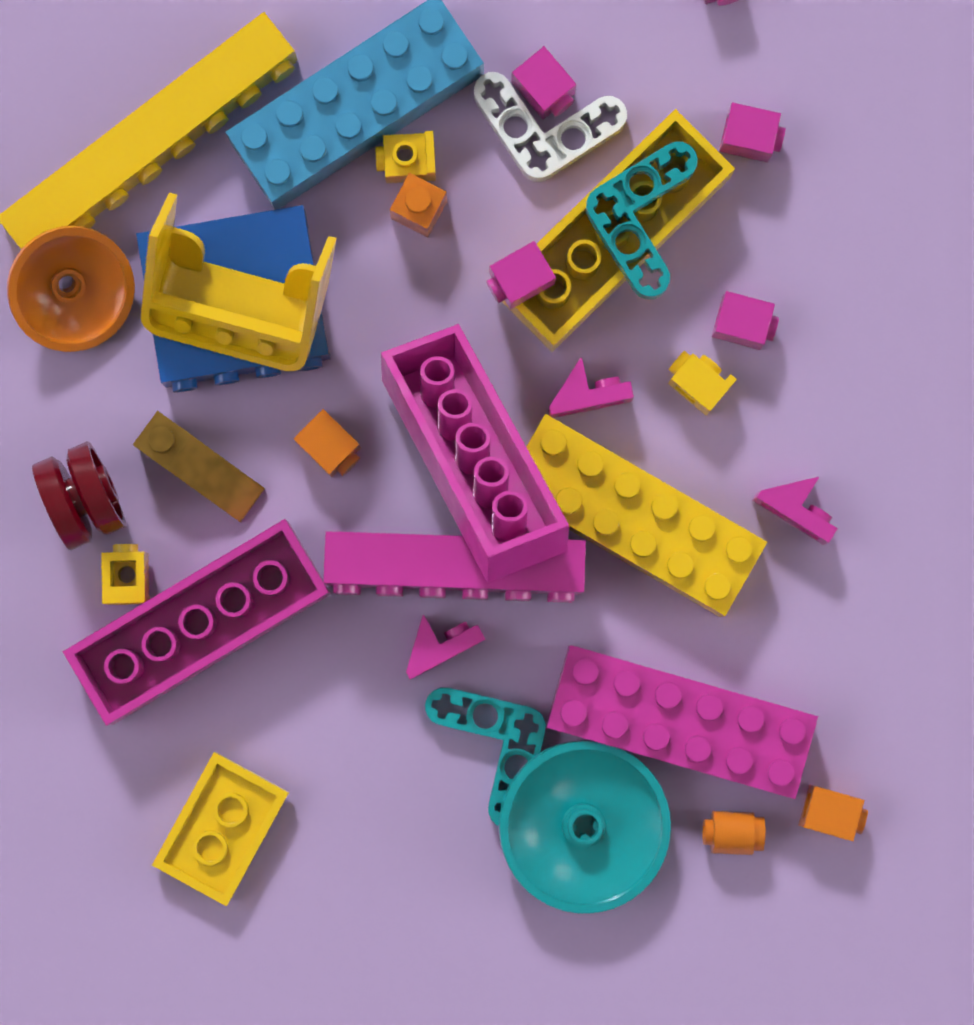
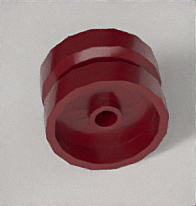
(73, 497)

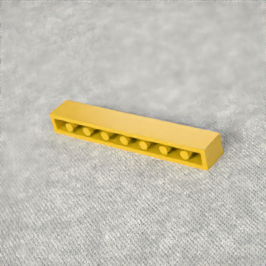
(155, 133)

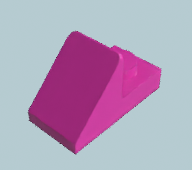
(577, 398)
(787, 503)
(430, 653)

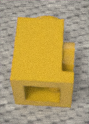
(420, 165)
(699, 381)
(113, 588)

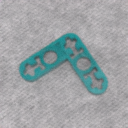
(628, 203)
(502, 730)

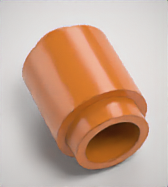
(734, 833)

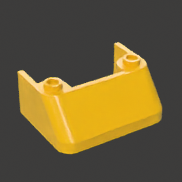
(227, 307)

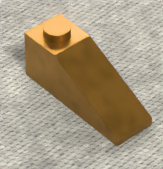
(198, 466)

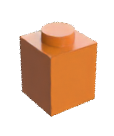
(418, 205)
(329, 444)
(833, 813)

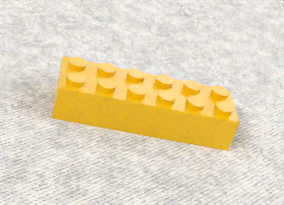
(579, 257)
(644, 519)

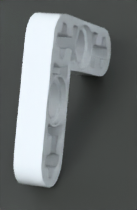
(549, 142)

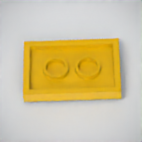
(220, 828)

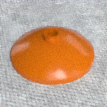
(86, 310)

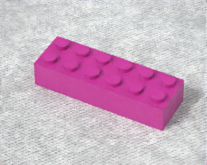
(474, 453)
(441, 565)
(196, 622)
(681, 721)

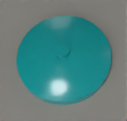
(584, 826)

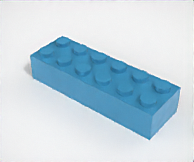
(356, 102)

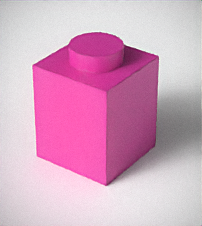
(544, 84)
(752, 132)
(520, 276)
(745, 321)

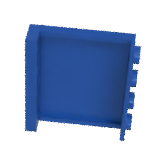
(254, 244)

